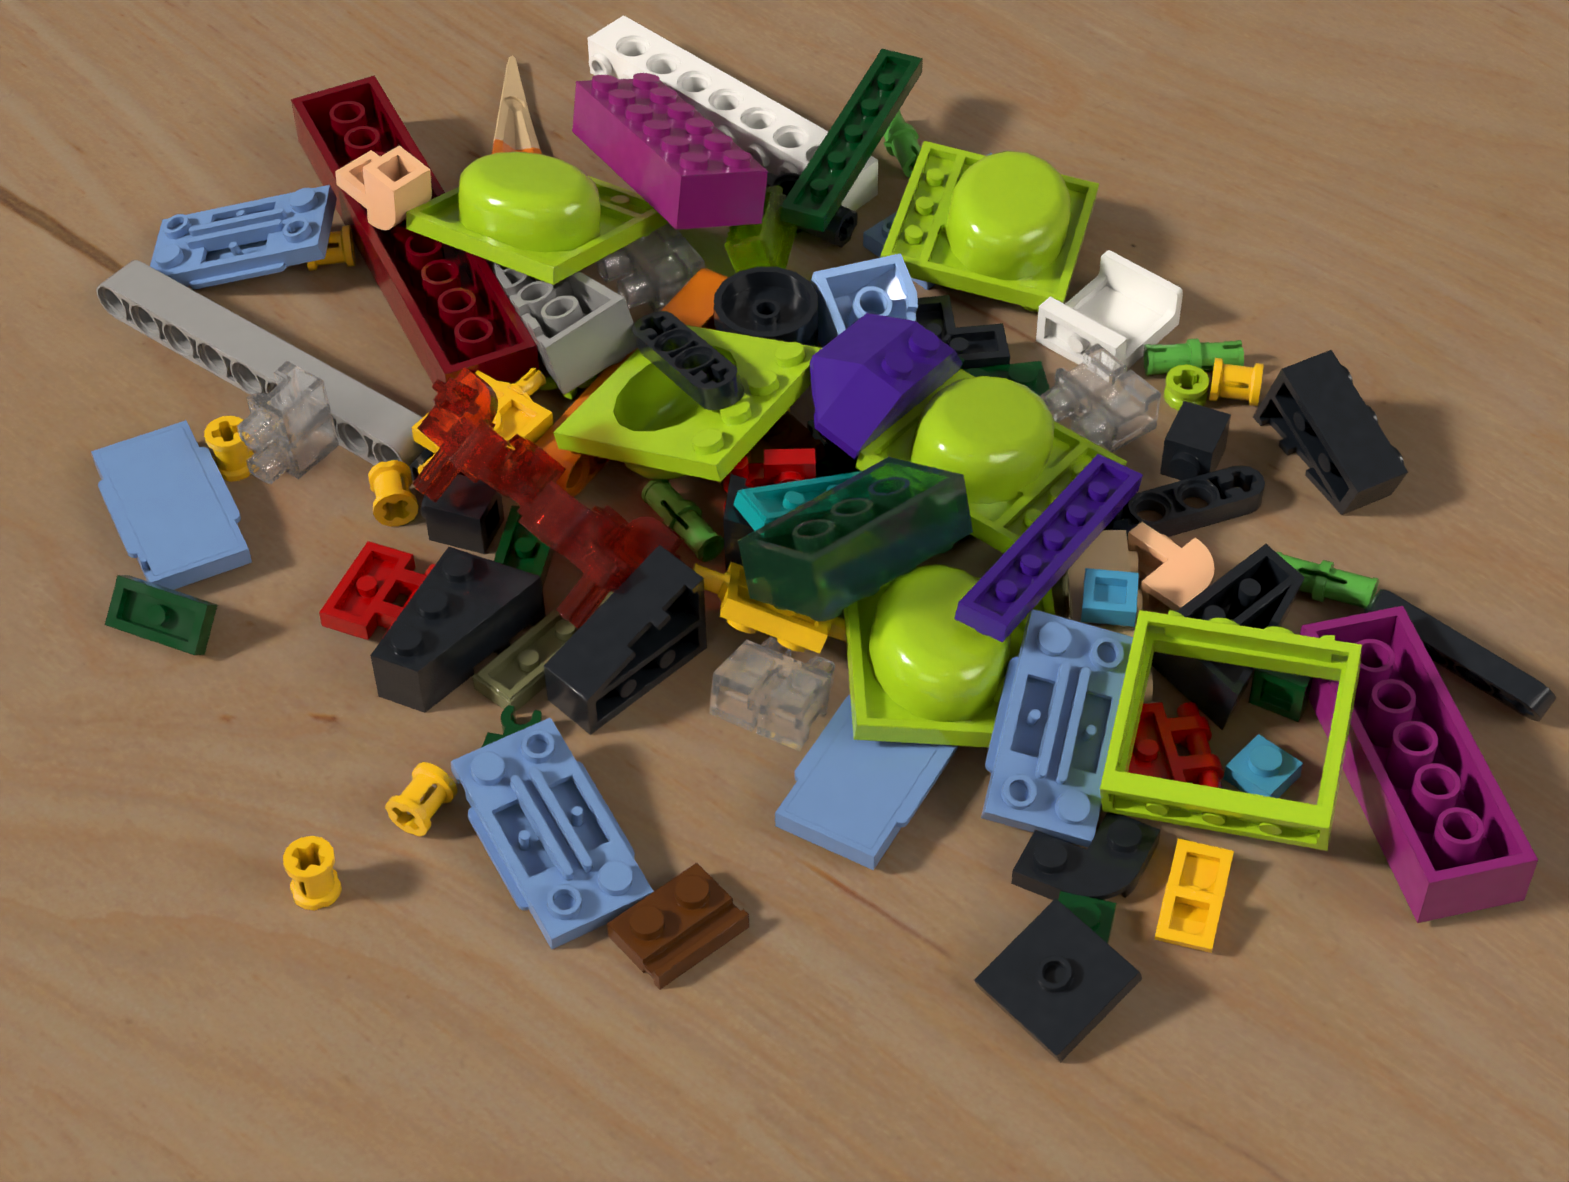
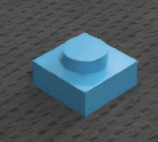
(1109, 597)
(1263, 769)

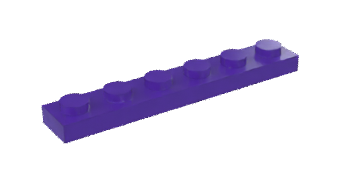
(1048, 548)

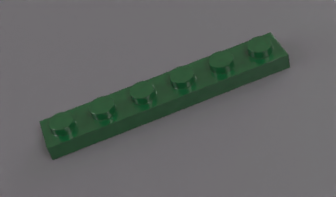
(851, 140)

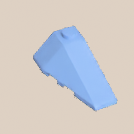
(860, 288)

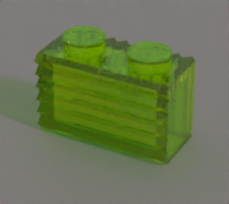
(763, 243)

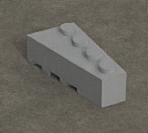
(574, 323)

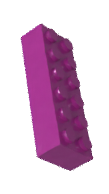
(669, 152)
(1422, 774)

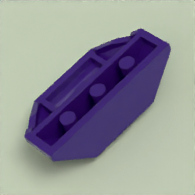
(875, 378)

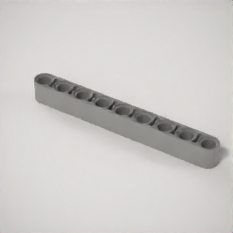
(250, 355)

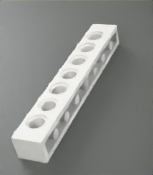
(756, 123)

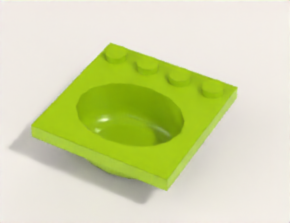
(535, 215)
(992, 224)
(665, 433)
(1001, 443)
(918, 668)

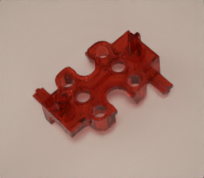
(593, 540)

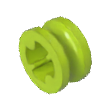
(1190, 377)

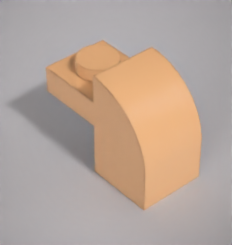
(386, 185)
(1169, 572)

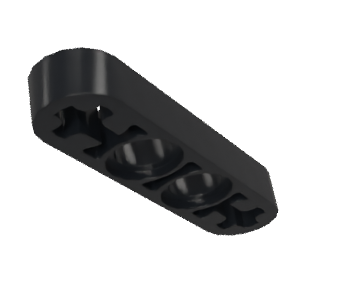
(688, 360)
(1237, 486)
(1473, 661)

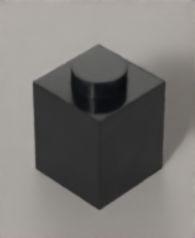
(1194, 442)
(464, 515)

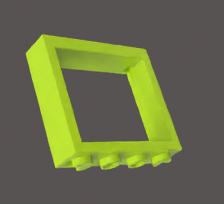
(1214, 807)

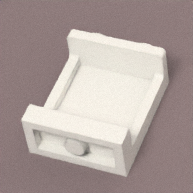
(1116, 310)

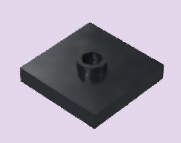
(1058, 979)

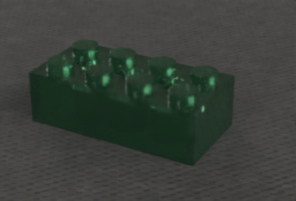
(855, 538)

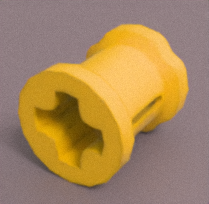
(343, 251)
(1236, 382)
(228, 448)
(394, 500)
(409, 800)
(311, 867)

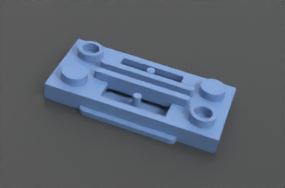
(245, 238)
(171, 506)
(1055, 728)
(858, 791)
(550, 833)

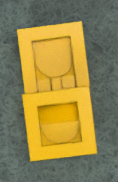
(1194, 895)

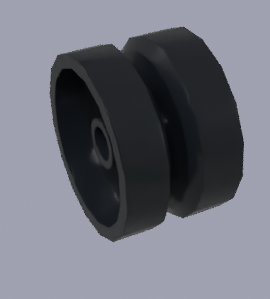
(768, 305)

